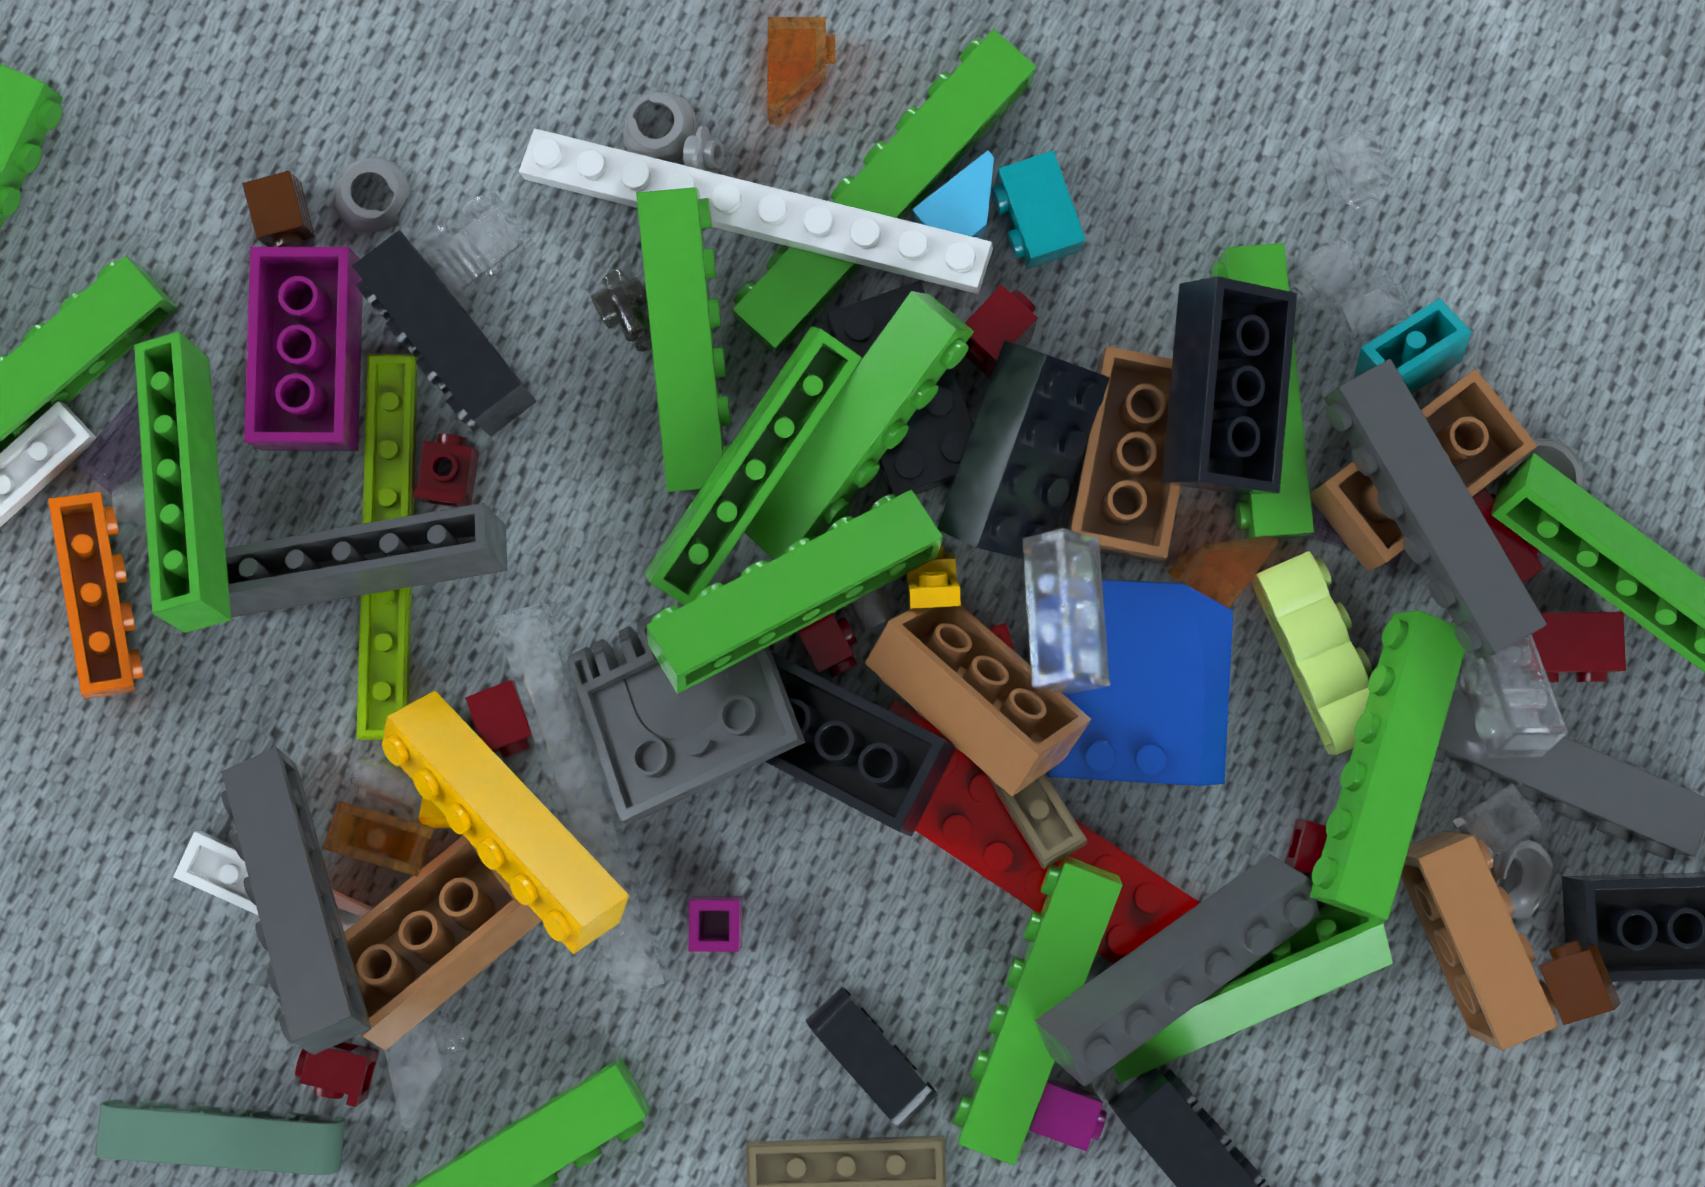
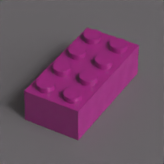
(303, 349)

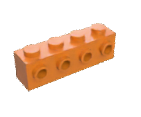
(92, 595)

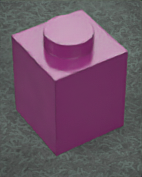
(715, 923)
(1068, 1115)

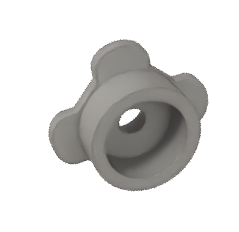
(703, 151)

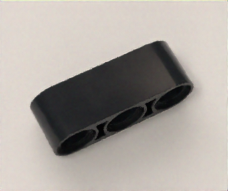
(870, 1058)

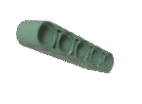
(219, 1139)

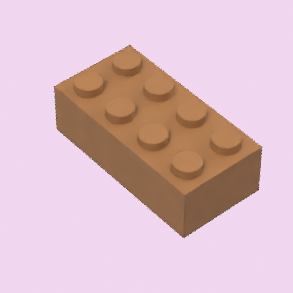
(1477, 437)
(1121, 469)
(977, 694)
(432, 939)
(1477, 940)

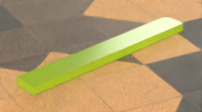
(386, 495)

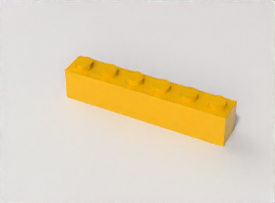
(504, 822)

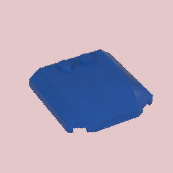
(1166, 689)

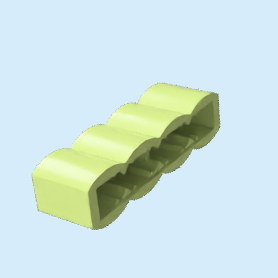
(1316, 646)

